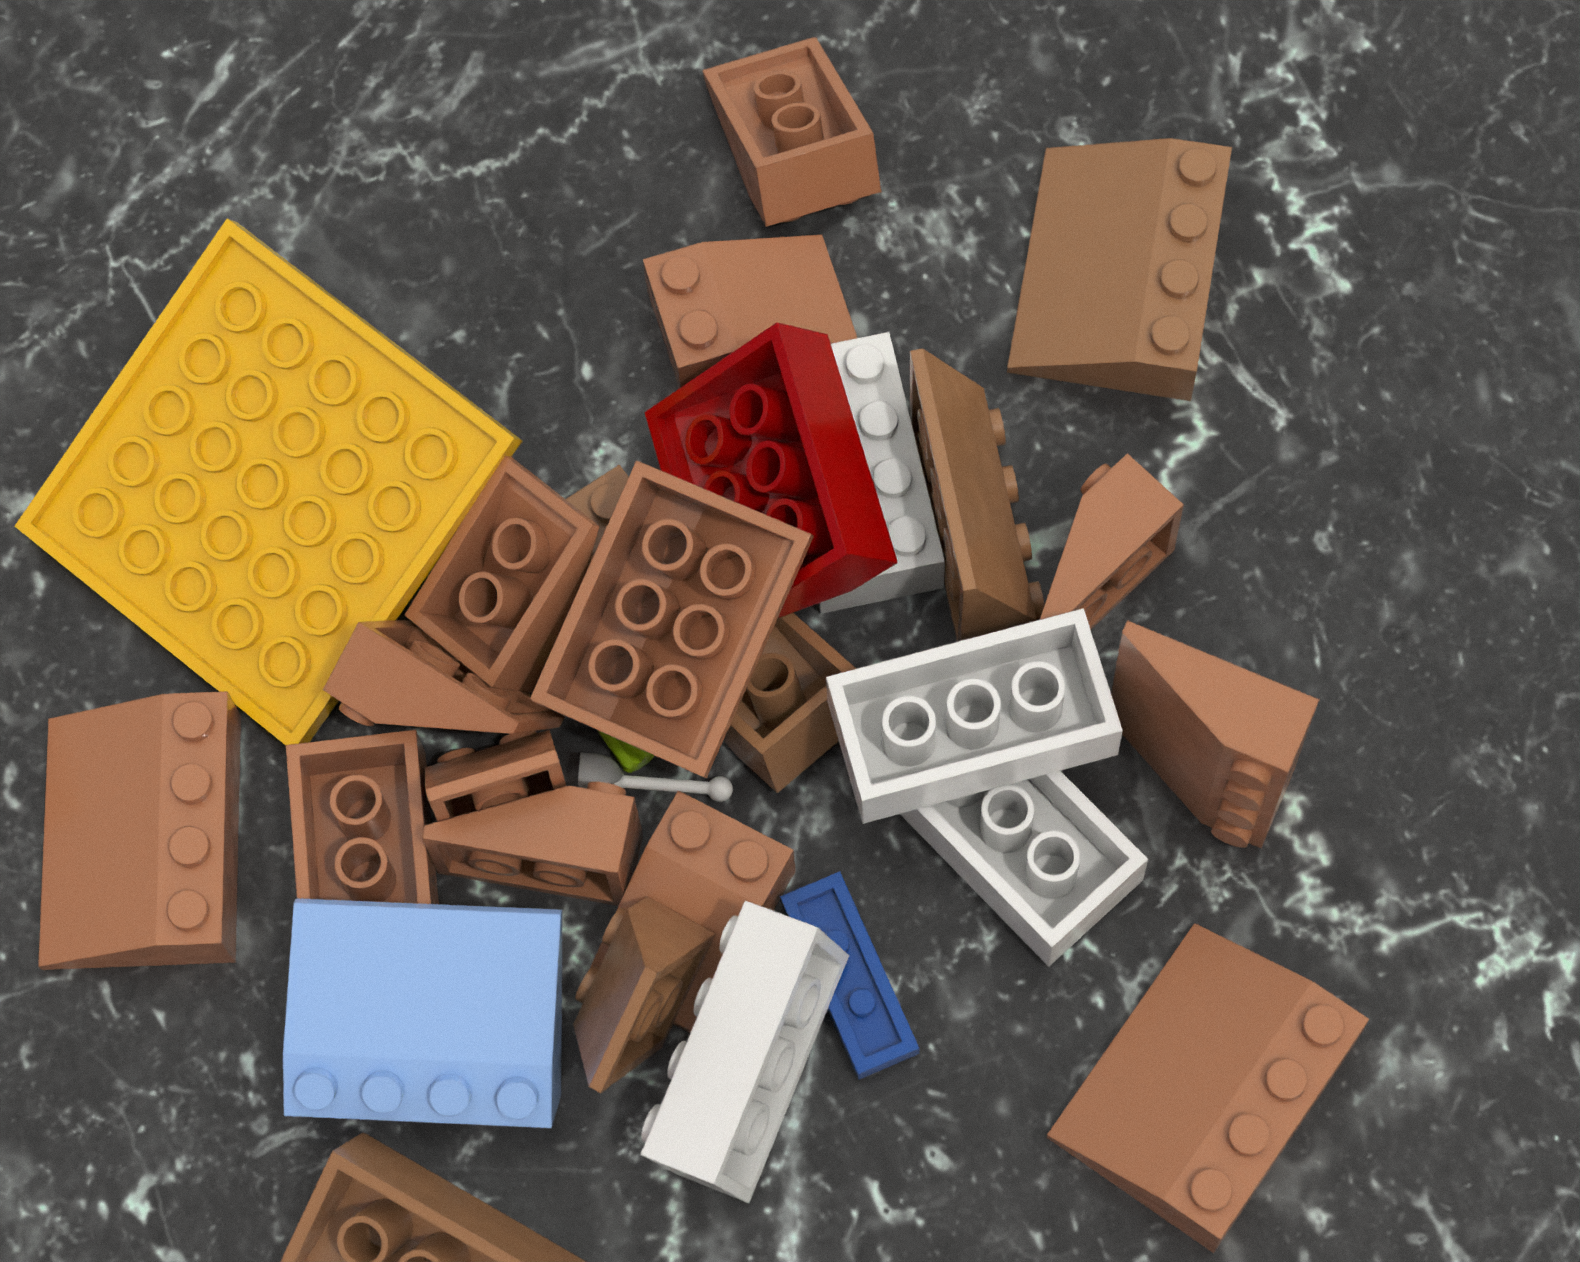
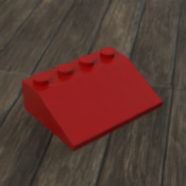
(782, 440)

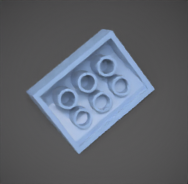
(424, 1013)

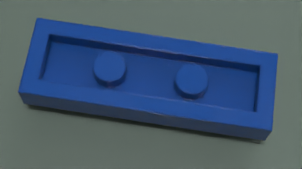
(864, 1000)

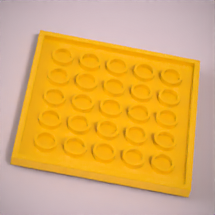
(265, 481)

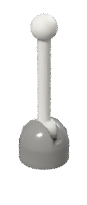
(602, 768)

